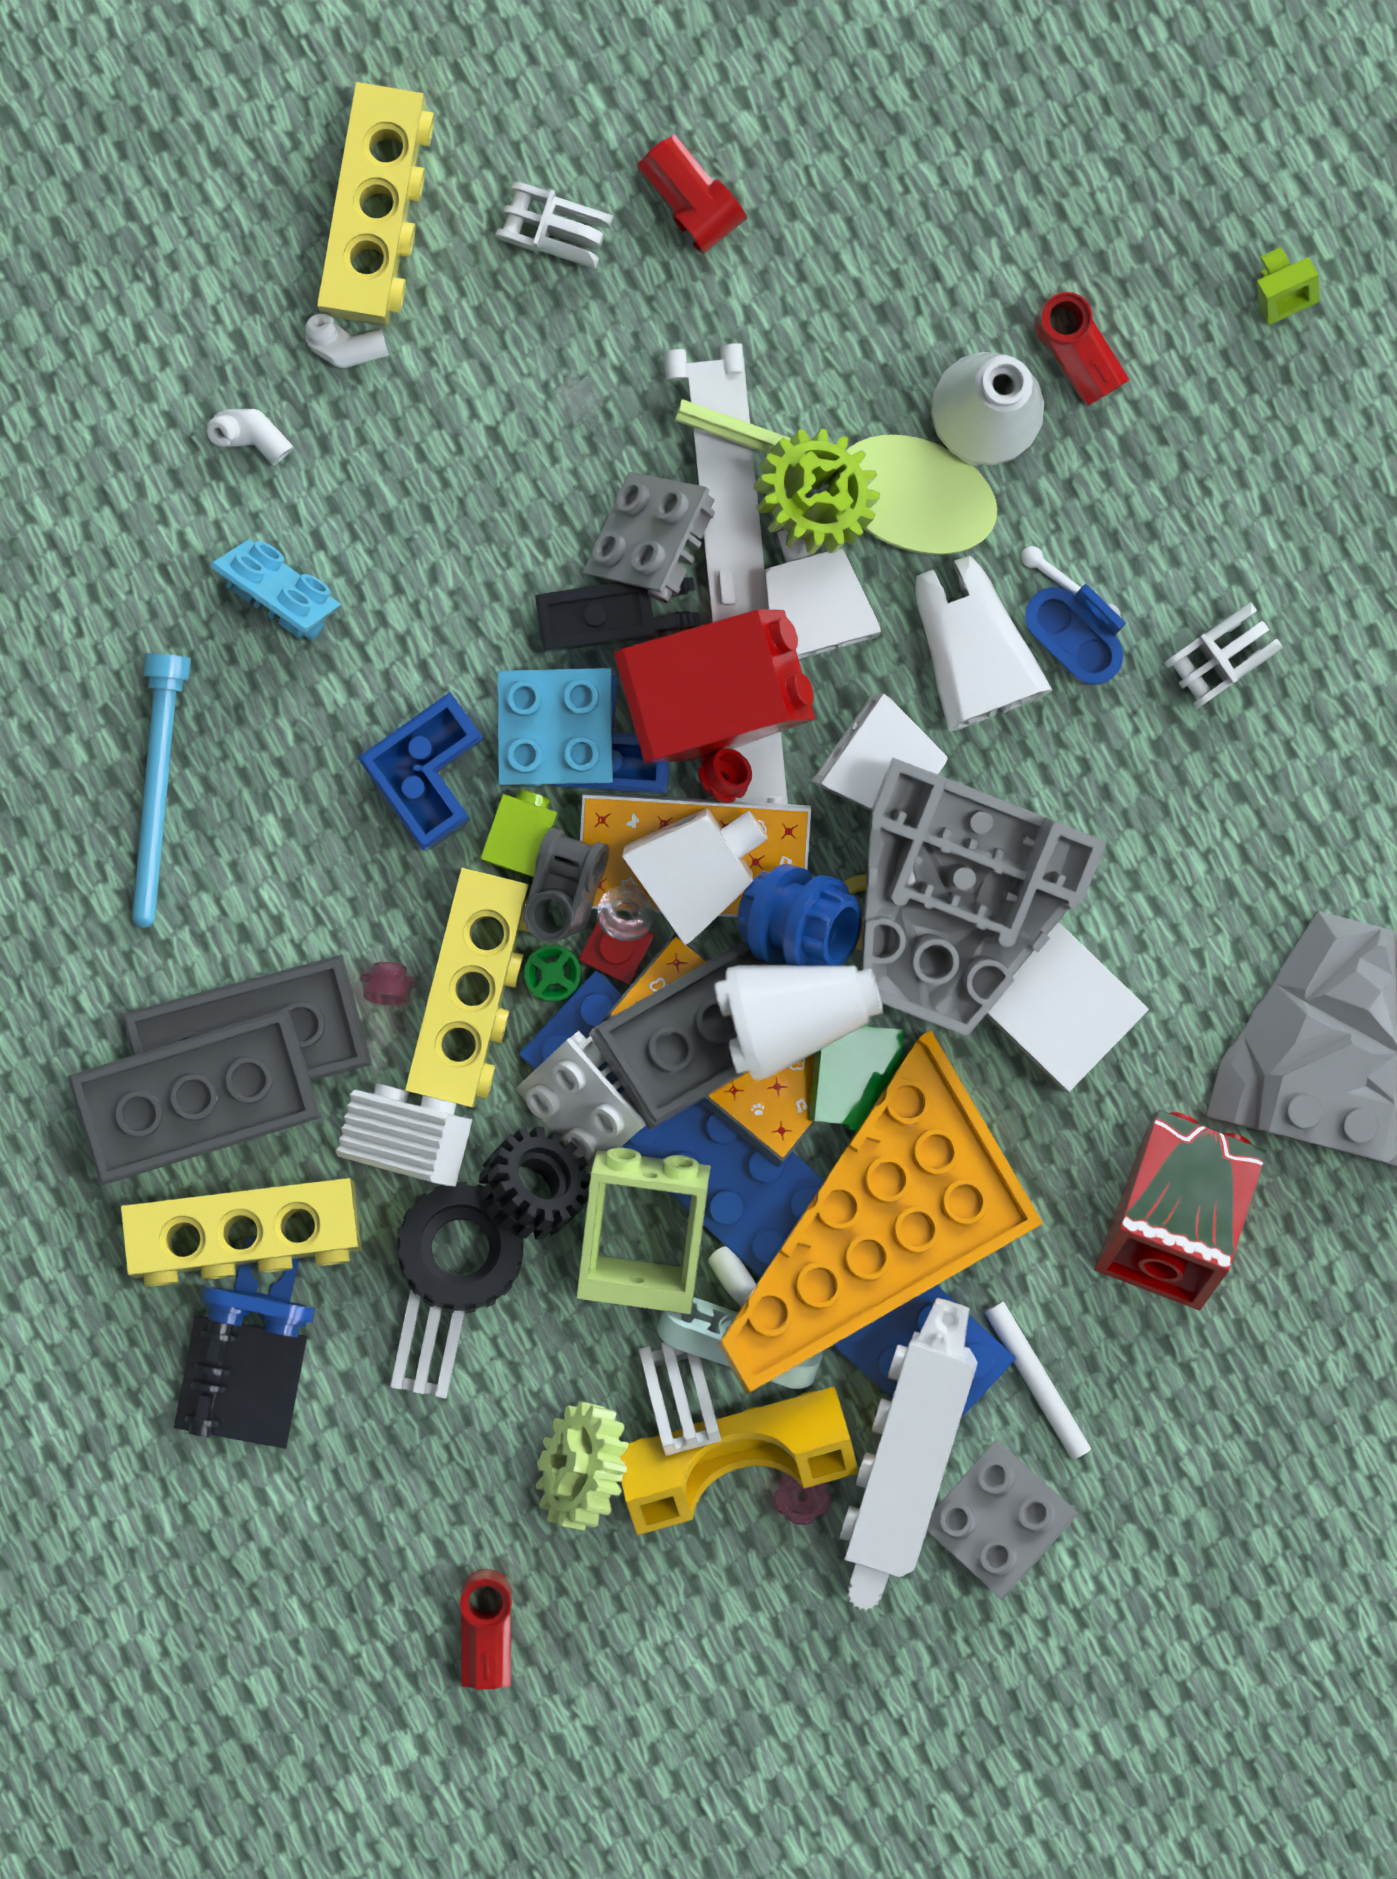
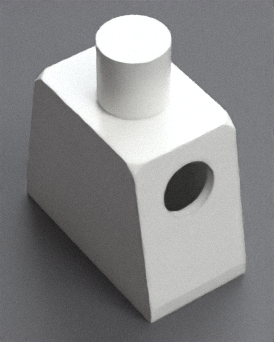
(820, 599)
(866, 749)
(695, 867)

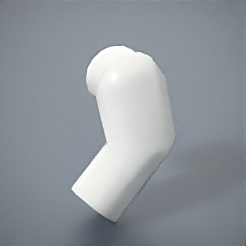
(339, 346)

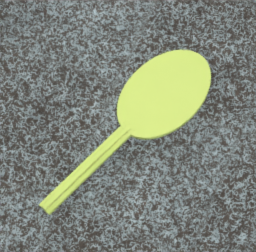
(926, 492)

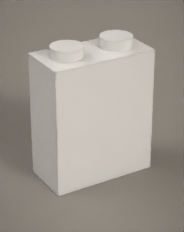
(1065, 1009)

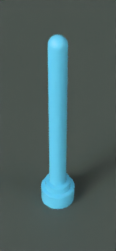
(166, 678)

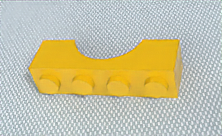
(796, 1435)

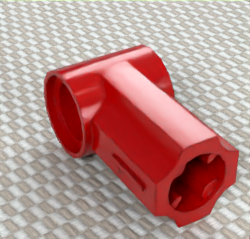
(696, 200)
(1084, 353)
(486, 1634)

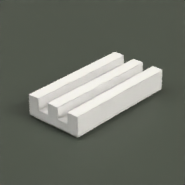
(669, 1356)
(420, 1383)

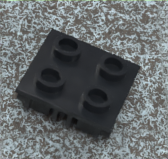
(240, 1383)

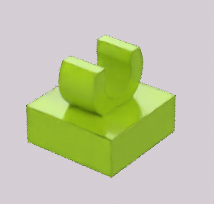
(1285, 286)

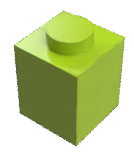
(518, 832)

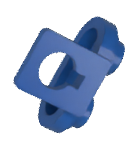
(1077, 632)
(276, 1307)

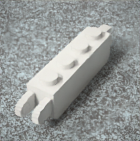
(912, 1453)

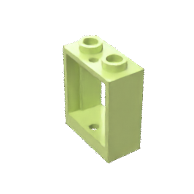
(637, 1281)

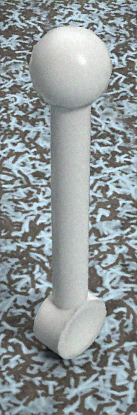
(1033, 558)

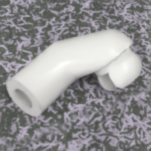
(248, 428)
(732, 1274)

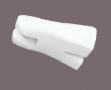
(976, 649)

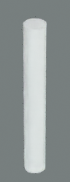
(1038, 1381)

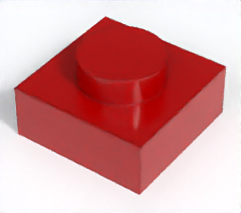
(614, 956)

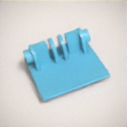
(260, 574)
(555, 727)

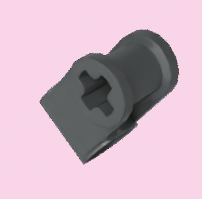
(568, 874)

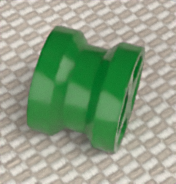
(547, 968)

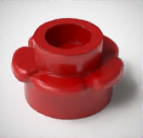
(725, 775)

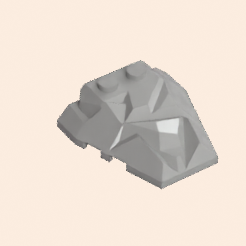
(962, 893)
(1321, 1045)

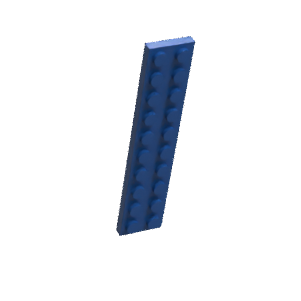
(758, 1204)

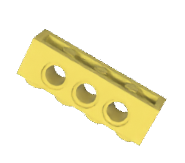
(375, 116)
(432, 1071)
(152, 1225)

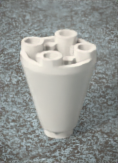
(976, 419)
(793, 1011)

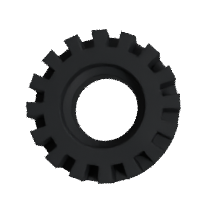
(516, 1201)

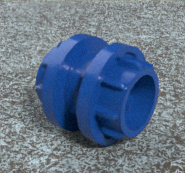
(799, 918)

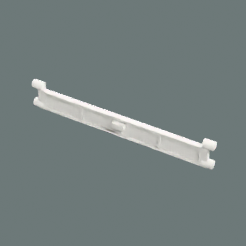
(734, 533)

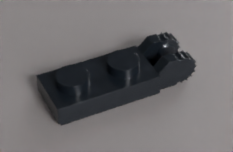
(605, 616)

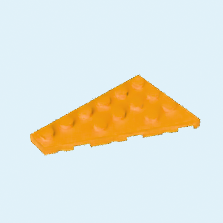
(895, 1216)

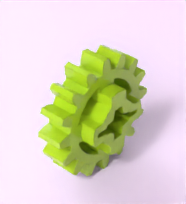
(809, 465)

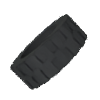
(433, 1283)

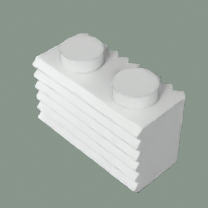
(404, 1136)

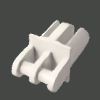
(553, 225)
(1219, 658)

